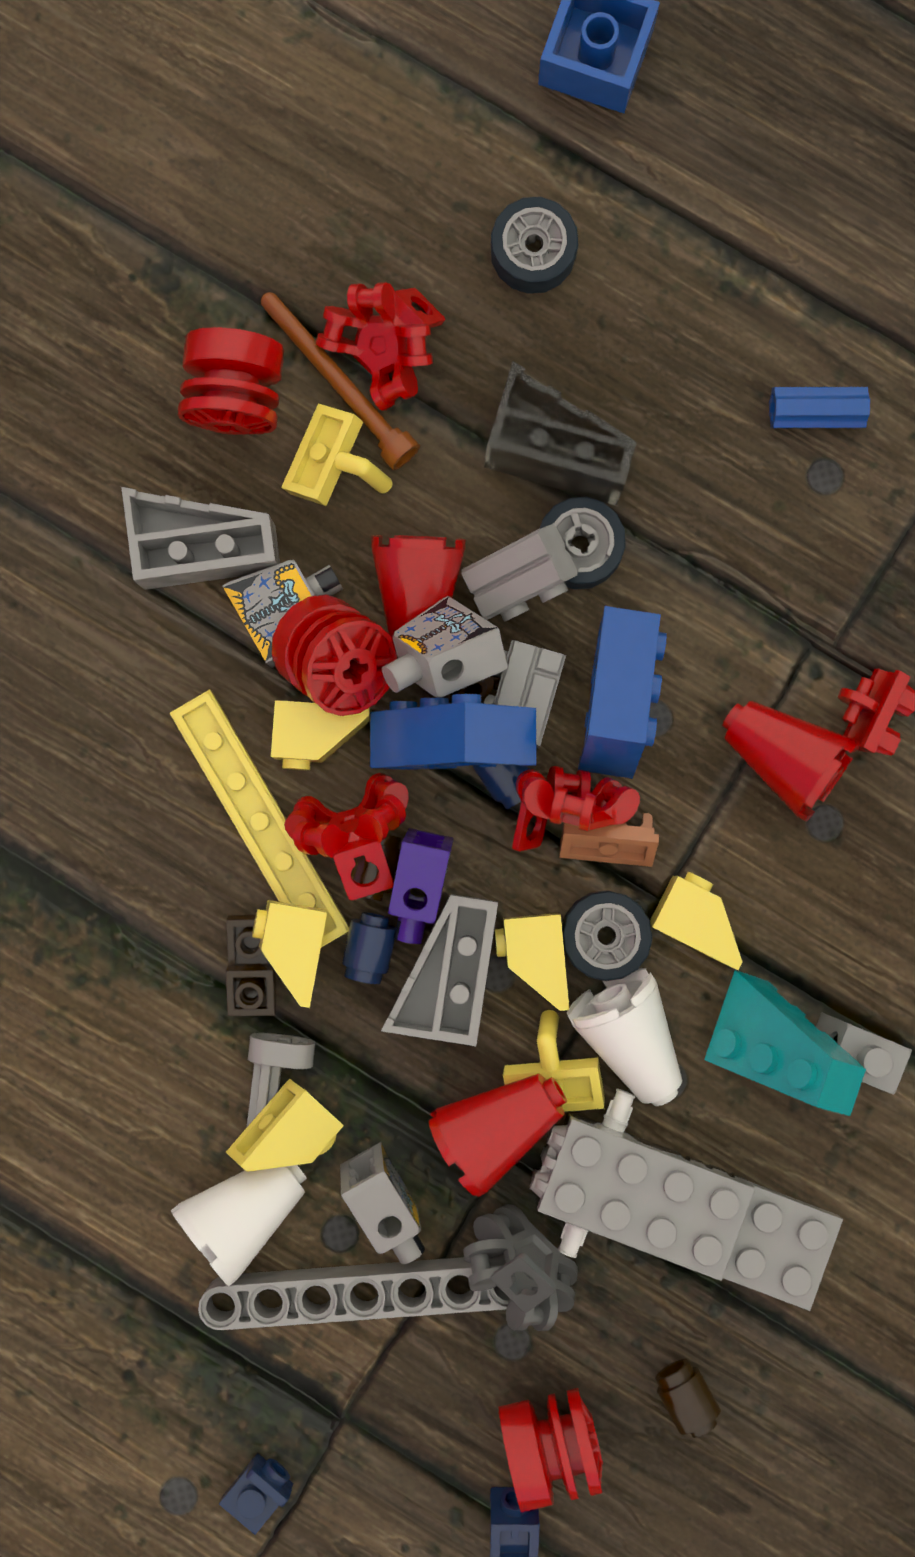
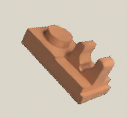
(611, 843)

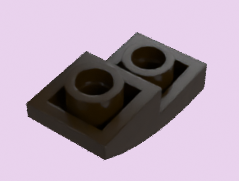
(249, 973)

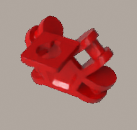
(385, 340)
(550, 800)
(352, 832)

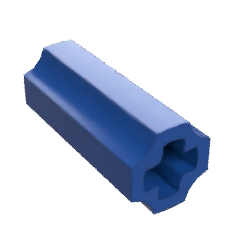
(819, 407)

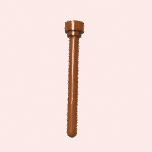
(396, 445)

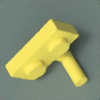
(326, 454)
(577, 1077)

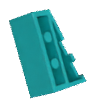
(780, 1048)

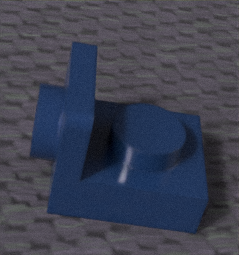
(257, 1492)
(512, 1531)

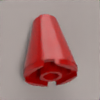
(414, 574)
(789, 754)
(496, 1128)

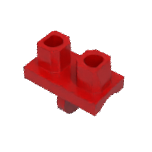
(873, 707)

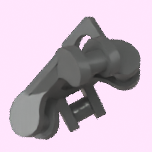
(529, 1266)

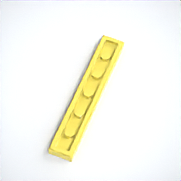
(254, 809)

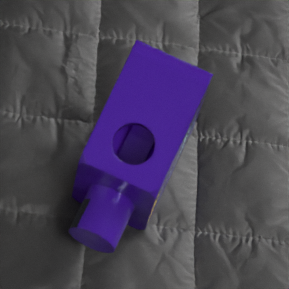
(422, 866)

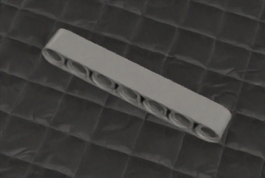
(343, 1303)

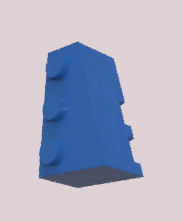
(622, 692)
(451, 734)

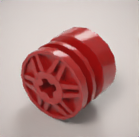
(231, 381)
(333, 654)
(550, 1450)

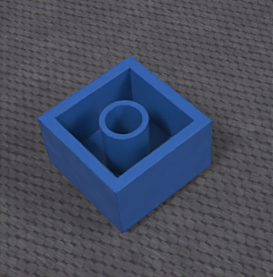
(598, 49)

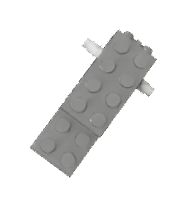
(679, 1208)

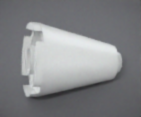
(631, 1035)
(239, 1216)

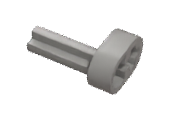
(270, 1054)

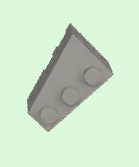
(194, 541)
(450, 976)

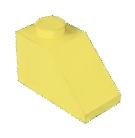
(309, 734)
(697, 919)
(292, 944)
(536, 954)
(286, 1132)

